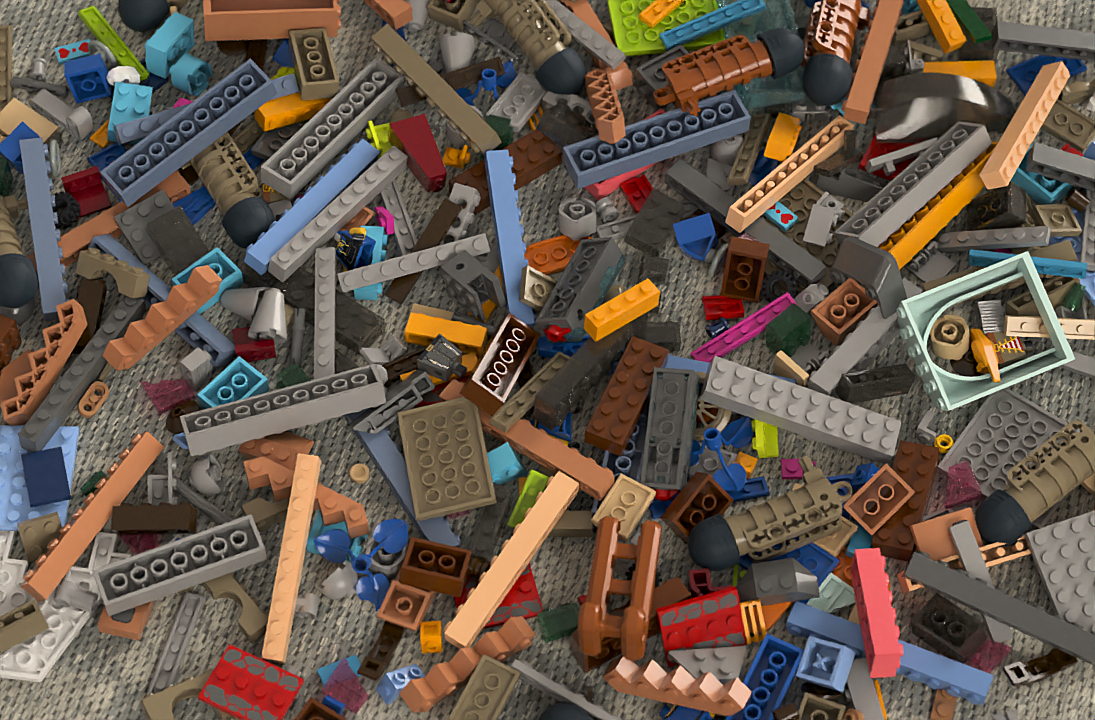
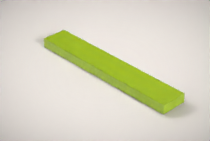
(105, 34)

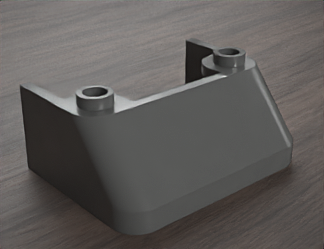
(874, 269)

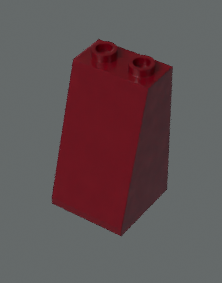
(416, 140)

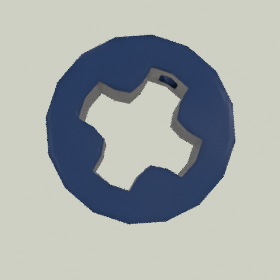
(717, 328)

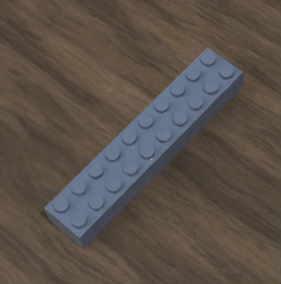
(188, 132)
(656, 139)

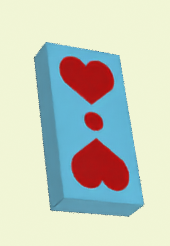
(72, 51)
(781, 216)

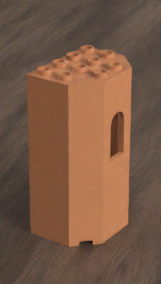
(268, 18)

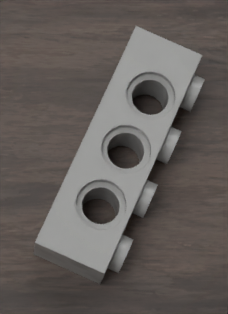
(576, 104)
(459, 195)

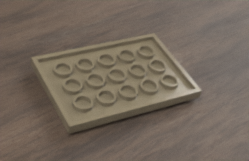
(446, 458)

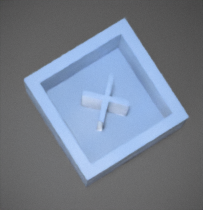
(825, 664)

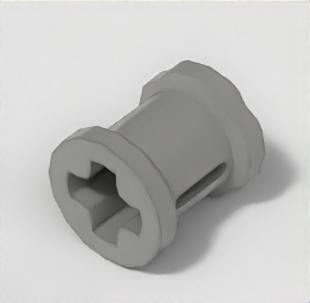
(38, 69)

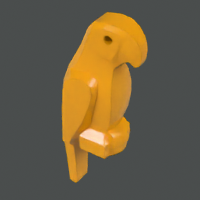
(984, 354)

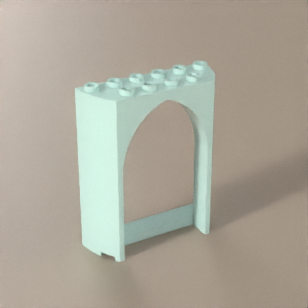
(920, 312)

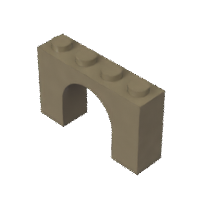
(571, 522)
(161, 705)

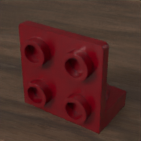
(87, 190)
(252, 350)

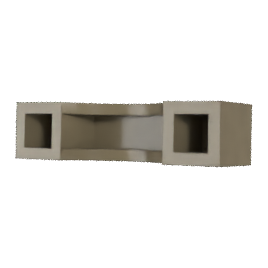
(130, 279)
(265, 512)
(252, 620)

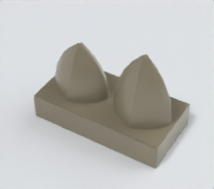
(930, 54)

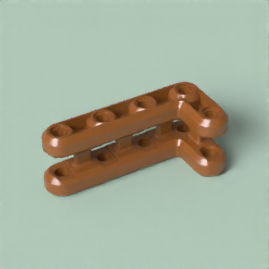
(593, 617)

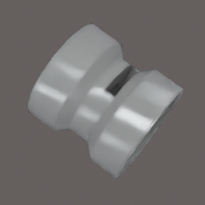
(606, 210)

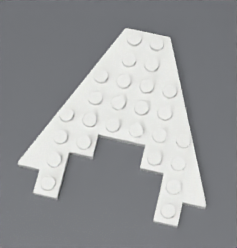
(38, 654)

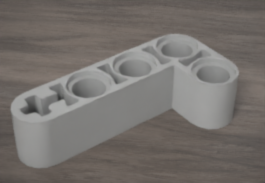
(76, 122)

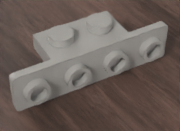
(162, 486)

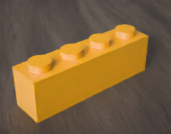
(942, 24)
(978, 70)
(287, 111)
(783, 137)
(621, 309)
(465, 337)

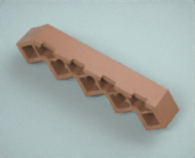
(621, 75)
(605, 105)
(163, 318)
(45, 364)
(332, 505)
(448, 677)
(677, 687)

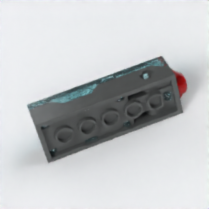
(580, 289)
(670, 431)

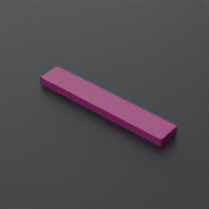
(742, 331)

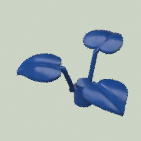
(489, 83)
(738, 435)
(390, 534)

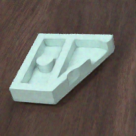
(833, 595)

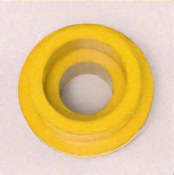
(943, 439)

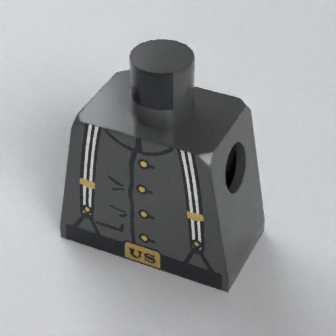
(441, 359)

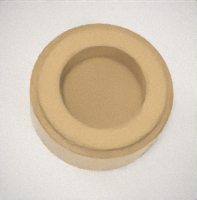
(359, 473)

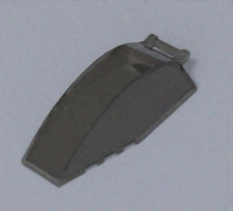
(929, 104)

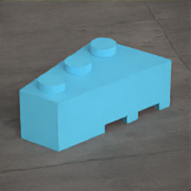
(505, 464)

